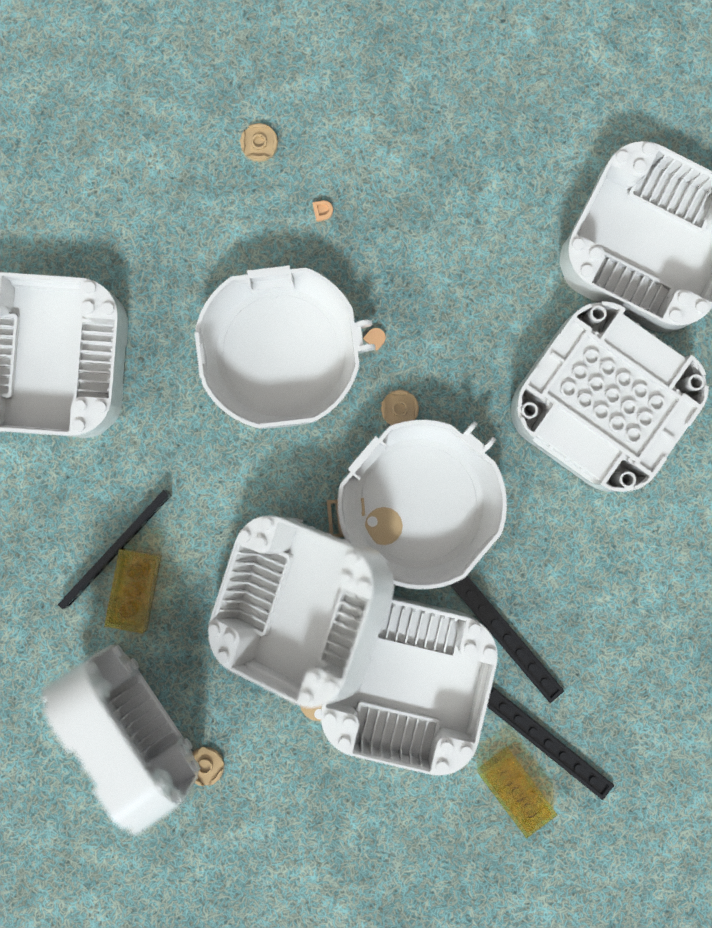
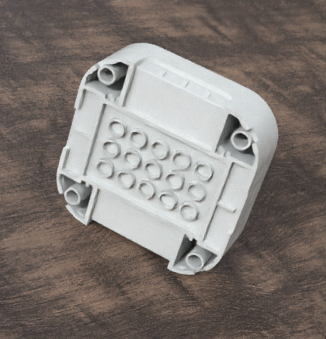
(646, 238)
(60, 355)
(608, 399)
(300, 610)
(420, 693)
(122, 738)

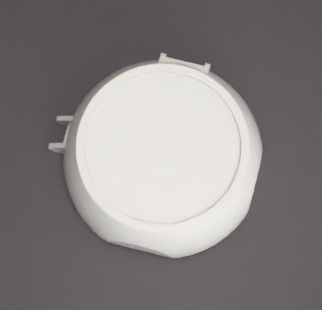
(278, 346)
(442, 491)

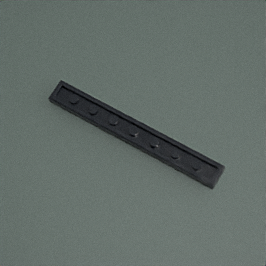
(113, 551)
(508, 639)
(549, 744)

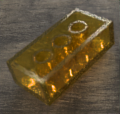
(132, 590)
(516, 792)

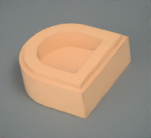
(323, 210)
(375, 336)

